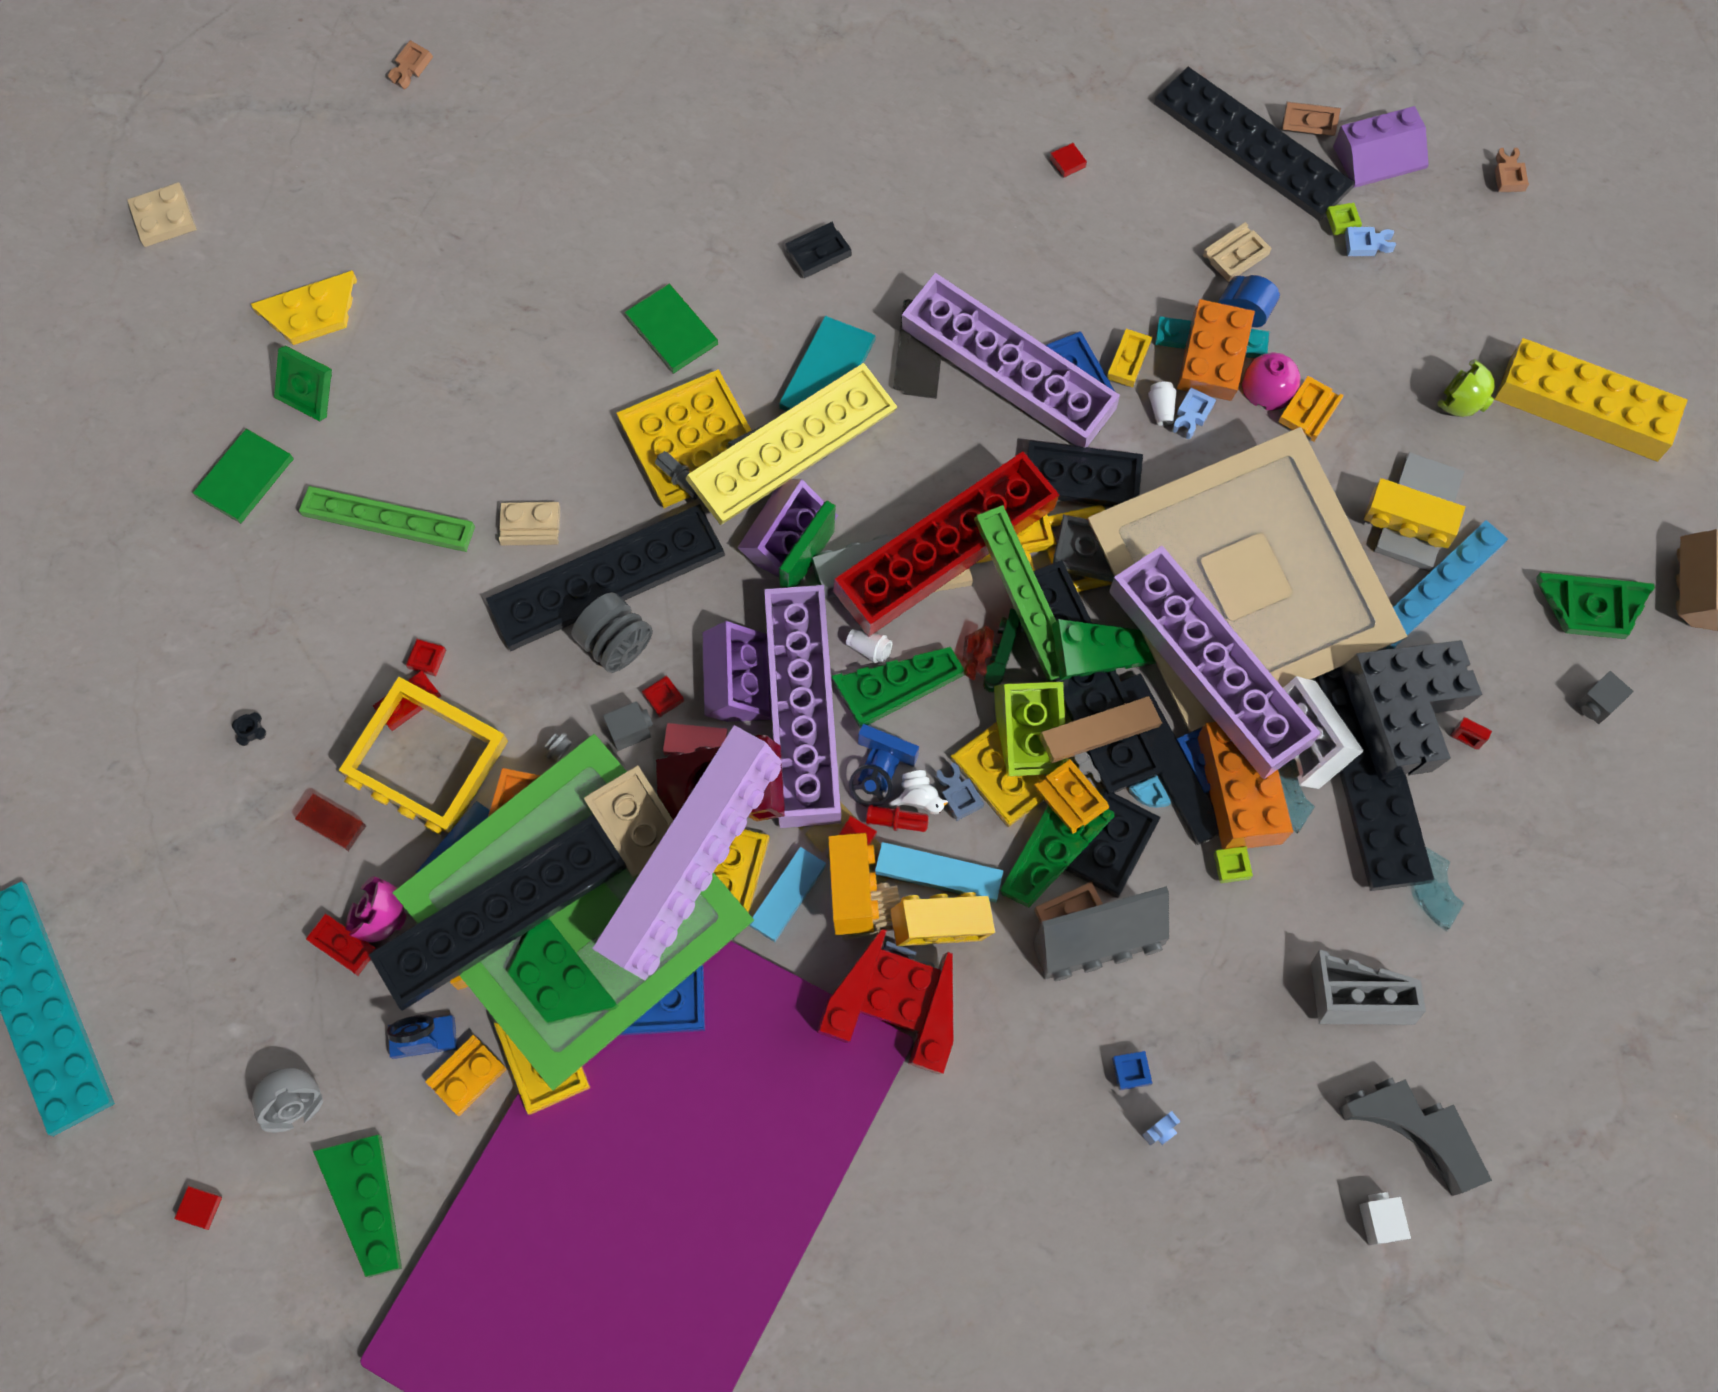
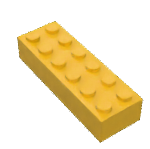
(1591, 399)

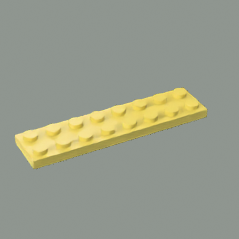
(791, 443)

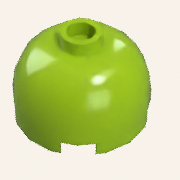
(1469, 391)

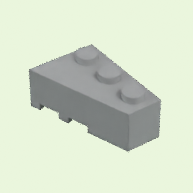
(1362, 994)

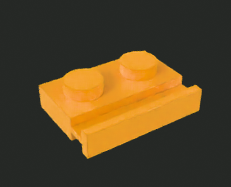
(1311, 408)
(1071, 796)
(466, 1075)

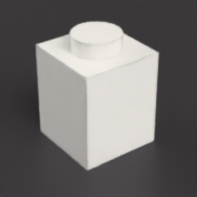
(1384, 1219)

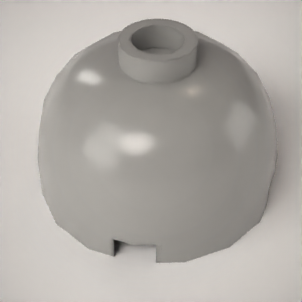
(285, 1098)

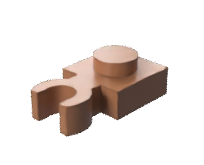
(411, 61)
(1510, 174)

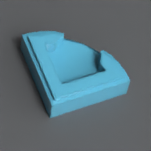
(1150, 793)

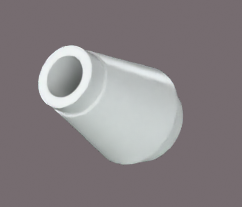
(1163, 402)
(875, 647)

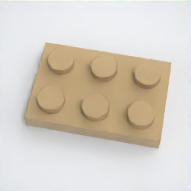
(631, 817)

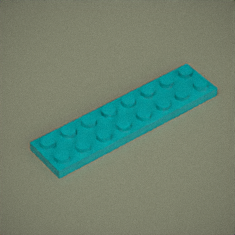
(45, 1019)

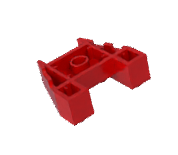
(899, 994)

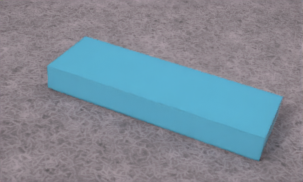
(787, 894)

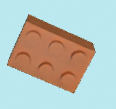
(1216, 349)

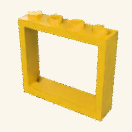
(407, 807)

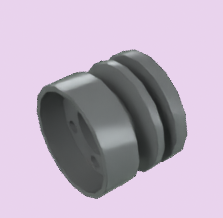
(611, 632)

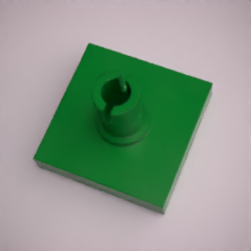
(302, 383)

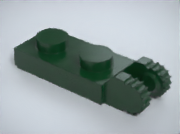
(1002, 651)

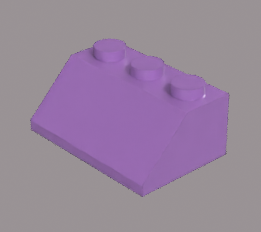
(1383, 146)
(780, 525)
(736, 673)

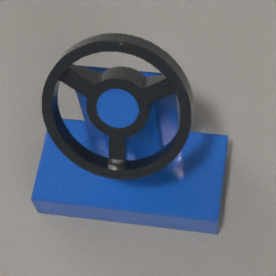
(881, 763)
(421, 1036)

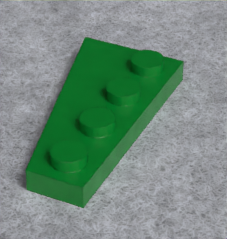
(1097, 648)
(887, 688)
(1048, 855)
(362, 1196)

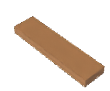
(1100, 729)

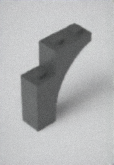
(1436, 1133)

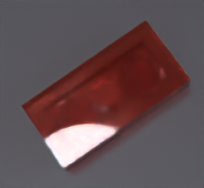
(330, 822)

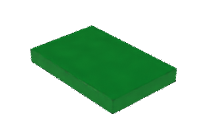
(671, 328)
(243, 476)
(808, 546)

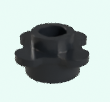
(243, 722)

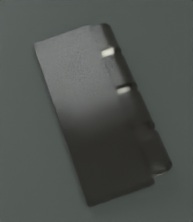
(916, 365)

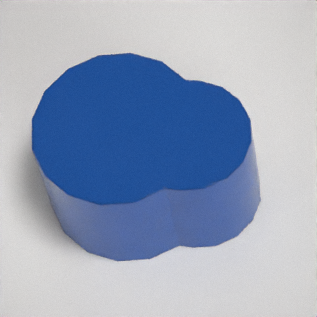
(1252, 294)

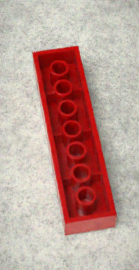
(941, 545)

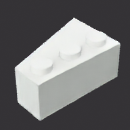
(1334, 745)

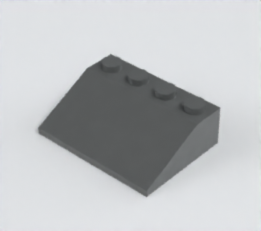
(1103, 934)

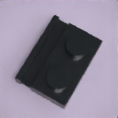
(818, 249)

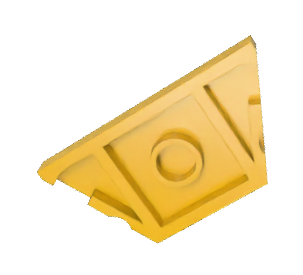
(310, 309)

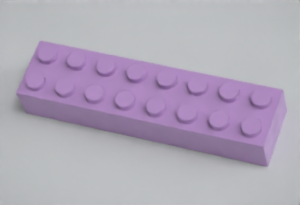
(1010, 361)
(1213, 662)
(803, 704)
(689, 853)

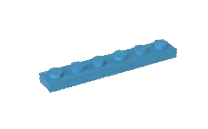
(1448, 577)

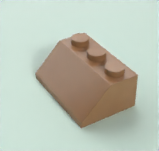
(1698, 579)

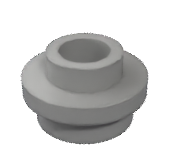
(557, 746)

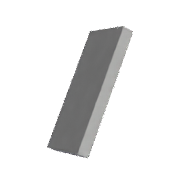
(1429, 478)

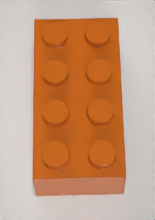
(1245, 805)

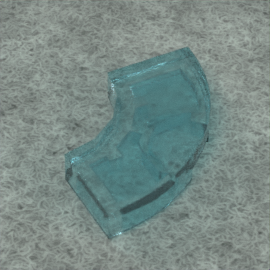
(1297, 804)
(1437, 897)

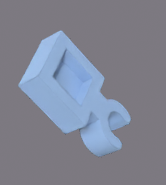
(1365, 242)
(1193, 411)
(1162, 1130)

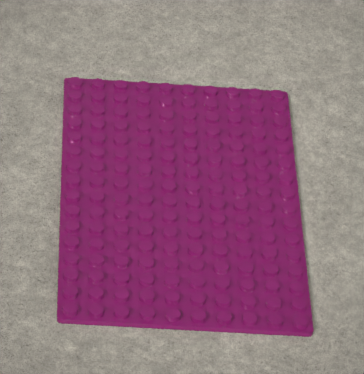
(649, 1215)

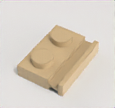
(1237, 252)
(529, 523)

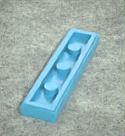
(938, 871)

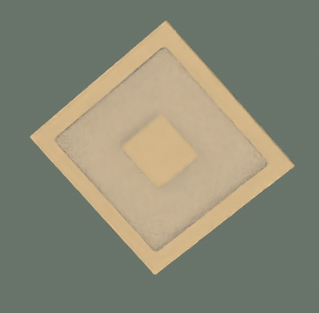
(1268, 554)

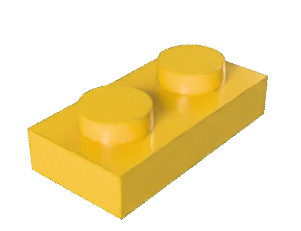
(1129, 358)

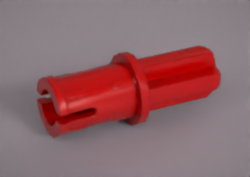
(897, 818)

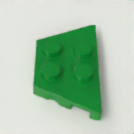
(1594, 604)
(556, 977)

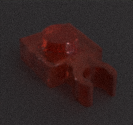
(976, 649)

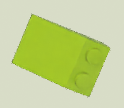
(1021, 716)

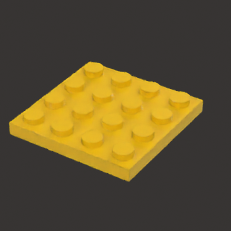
(687, 423)

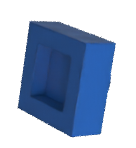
(1132, 1070)

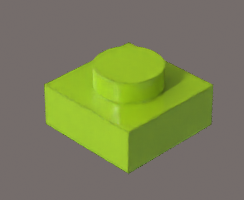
(1342, 217)
(1233, 864)

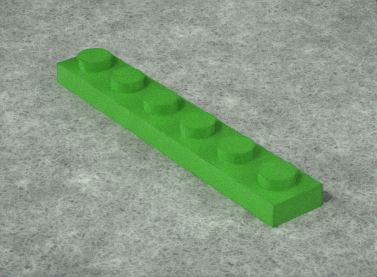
(387, 519)
(1021, 586)

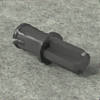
(676, 472)

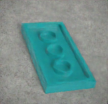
(832, 353)

